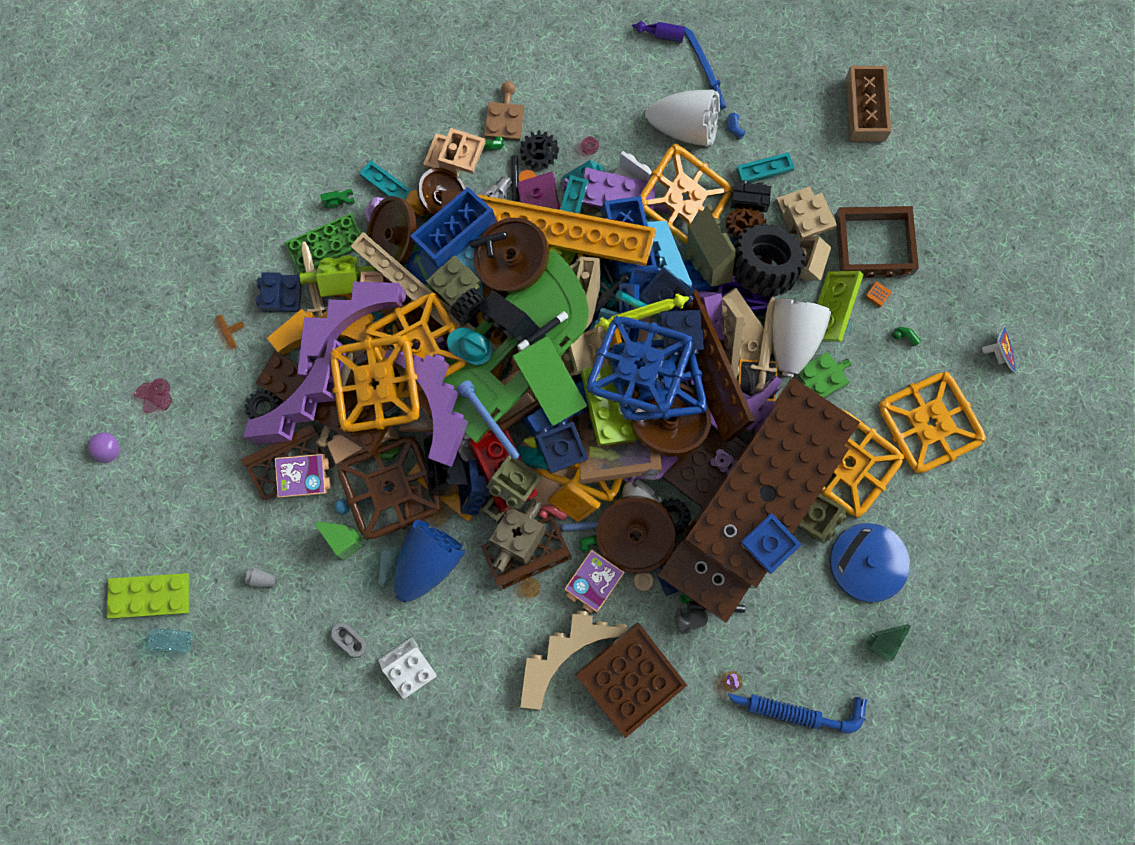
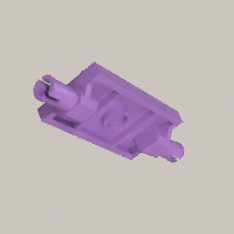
(609, 186)

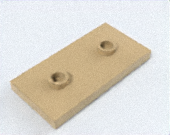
(751, 331)

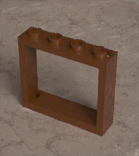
(877, 213)

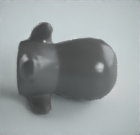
(691, 620)

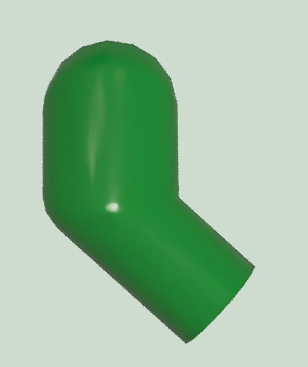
(495, 144)
(906, 333)
(586, 542)

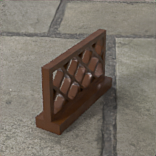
(276, 449)
(535, 566)

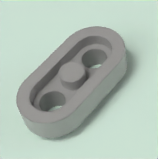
(349, 640)

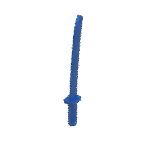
(714, 84)

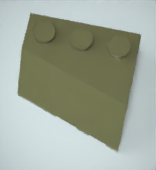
(710, 249)

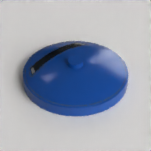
(869, 562)

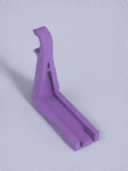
(713, 305)

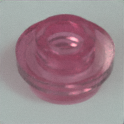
(590, 140)

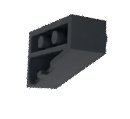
(507, 317)
(444, 479)

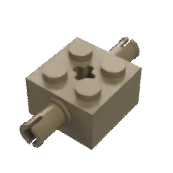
(522, 546)

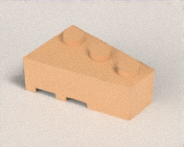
(343, 448)

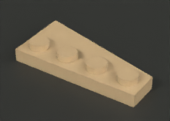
(734, 323)

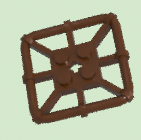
(377, 482)

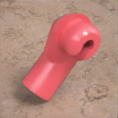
(551, 509)

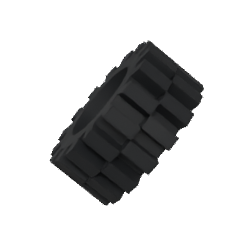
(467, 306)
(259, 397)
(684, 513)

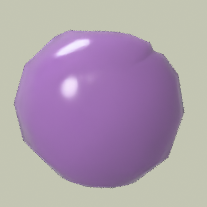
(103, 447)

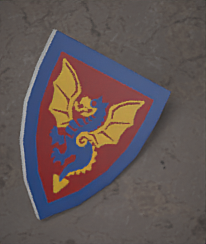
(1002, 350)

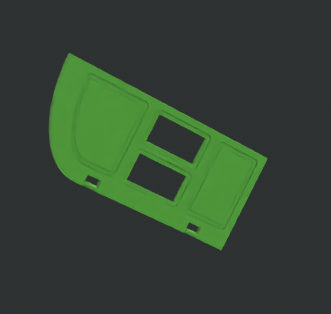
(552, 294)

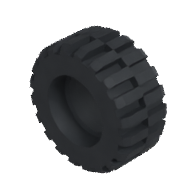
(777, 246)

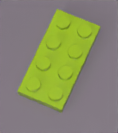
(839, 296)
(606, 414)
(148, 596)

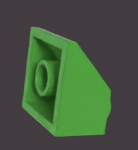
(341, 538)

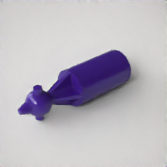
(662, 30)

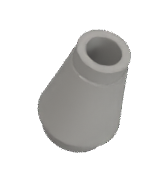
(259, 578)

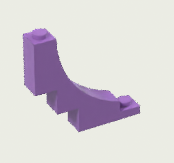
(365, 299)
(299, 407)

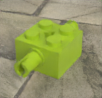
(336, 275)

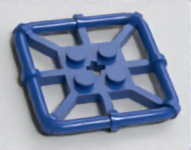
(645, 376)
(662, 388)

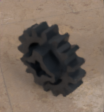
(537, 156)

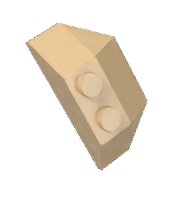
(588, 273)

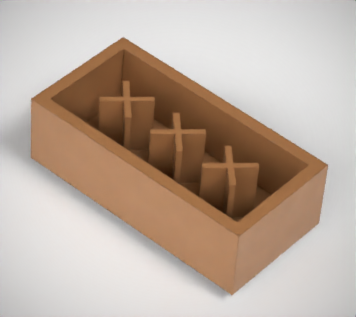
(868, 104)

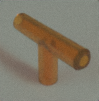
(227, 331)

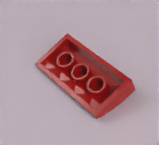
(489, 457)

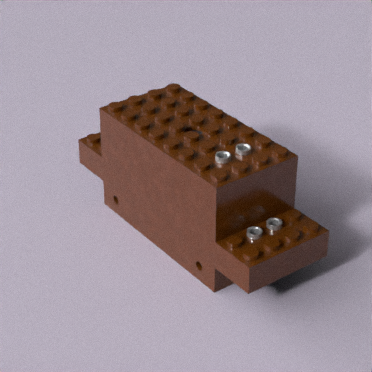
(773, 473)

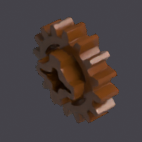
(742, 219)

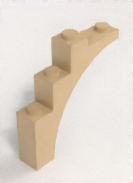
(540, 671)

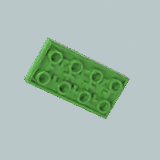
(325, 241)
(549, 380)

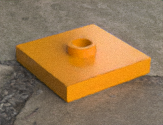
(573, 501)

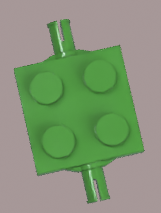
(824, 375)

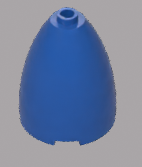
(424, 561)

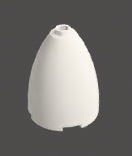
(687, 116)
(797, 333)

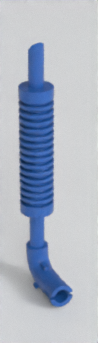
(802, 715)

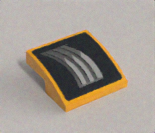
(749, 378)

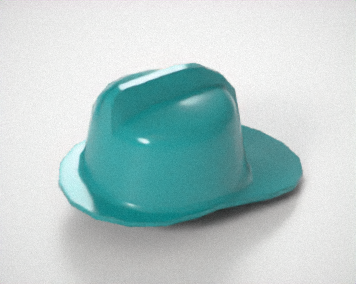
(469, 346)

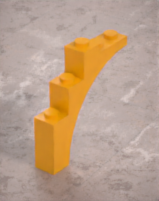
(289, 335)

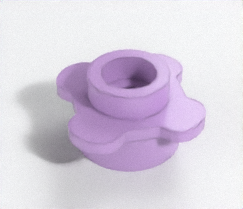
(722, 455)

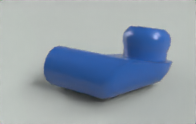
(732, 125)

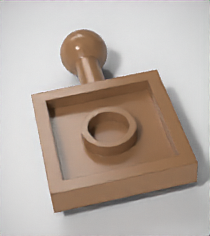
(505, 118)

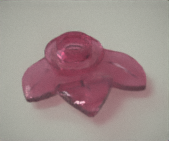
(152, 397)

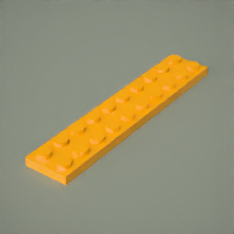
(581, 232)

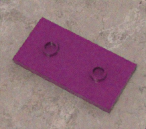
(540, 191)

